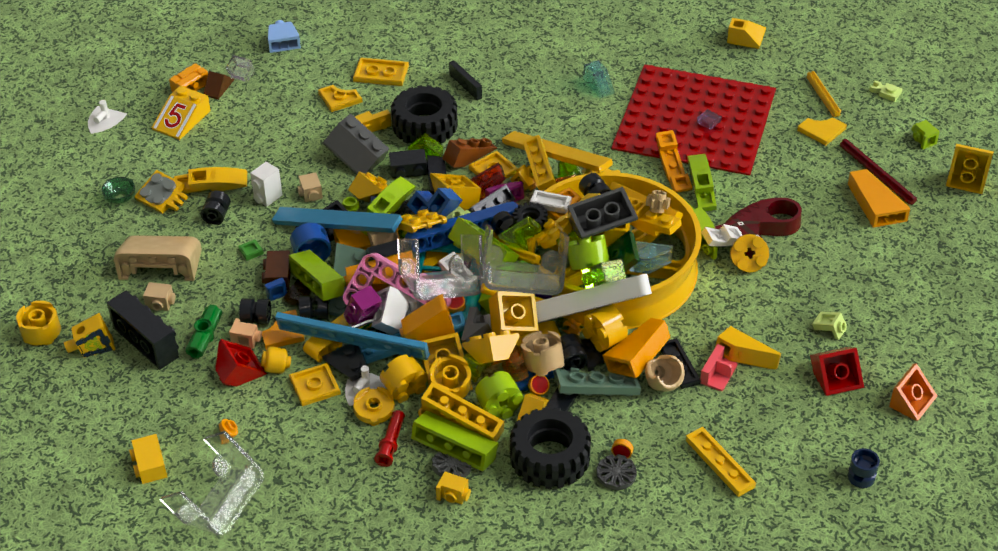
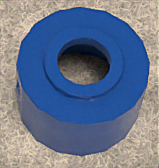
(311, 237)

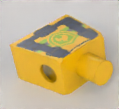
(91, 337)

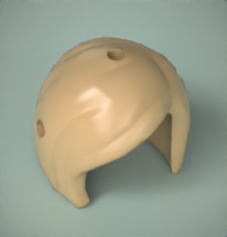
(668, 374)

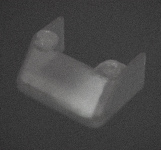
(524, 278)
(461, 280)
(237, 484)

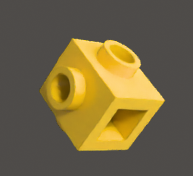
(526, 176)

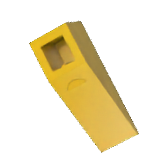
(747, 350)

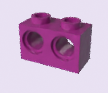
(362, 306)

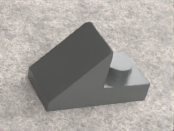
(475, 325)

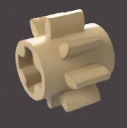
(658, 201)

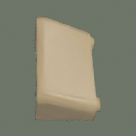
(173, 252)

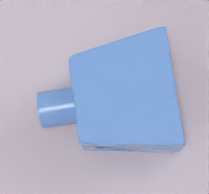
(283, 37)

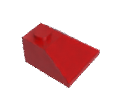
(237, 364)

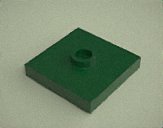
(624, 249)

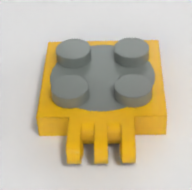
(162, 193)

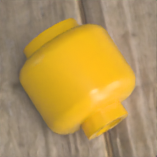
(275, 360)

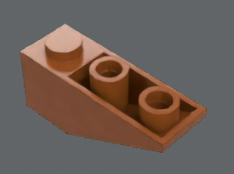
(464, 152)

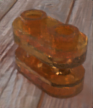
(515, 365)

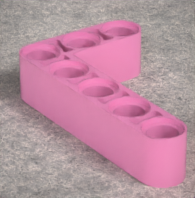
(379, 272)

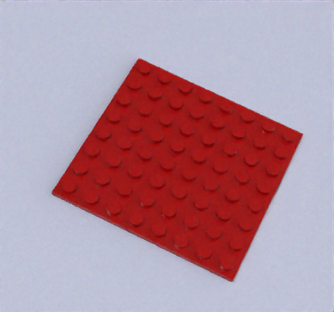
(674, 100)

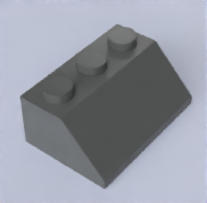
(356, 145)
(601, 213)

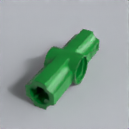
(203, 331)

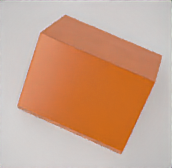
(912, 394)

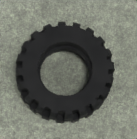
(419, 101)
(545, 468)

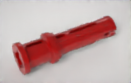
(388, 444)

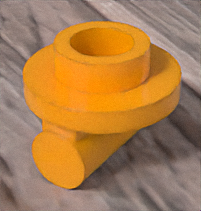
(574, 327)
(228, 426)

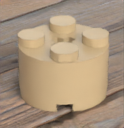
(542, 352)

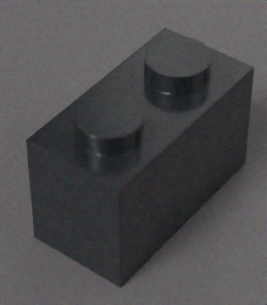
(408, 163)

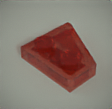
(489, 178)

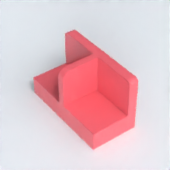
(717, 369)

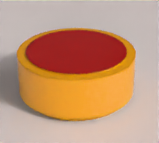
(457, 304)
(538, 385)
(622, 447)

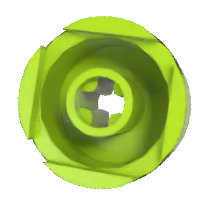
(587, 252)
(499, 394)

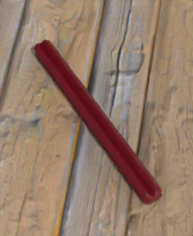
(878, 172)

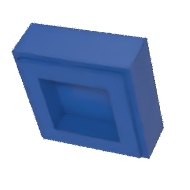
(275, 289)

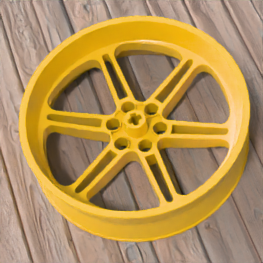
(679, 275)

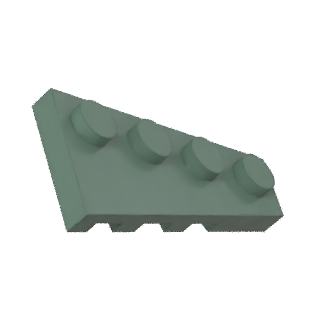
(344, 257)
(595, 383)

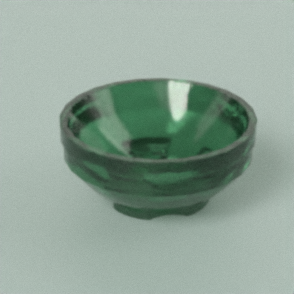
(118, 186)

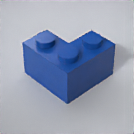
(443, 201)

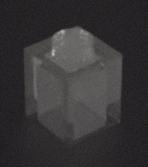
(240, 68)

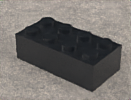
(143, 329)

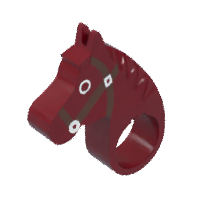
(758, 219)

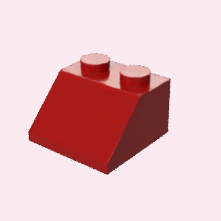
(838, 370)

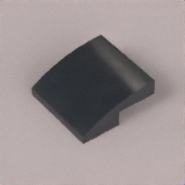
(385, 249)

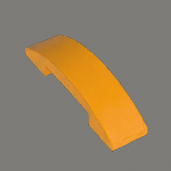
(671, 162)

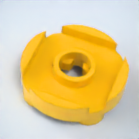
(552, 230)
(758, 259)
(375, 415)

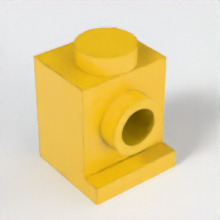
(453, 488)

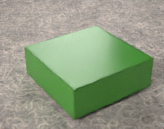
(251, 249)

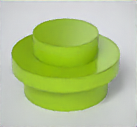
(351, 203)

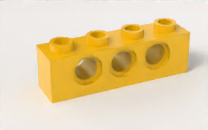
(461, 412)

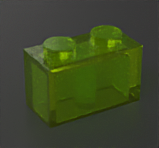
(603, 273)

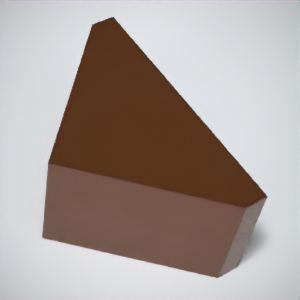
(217, 84)

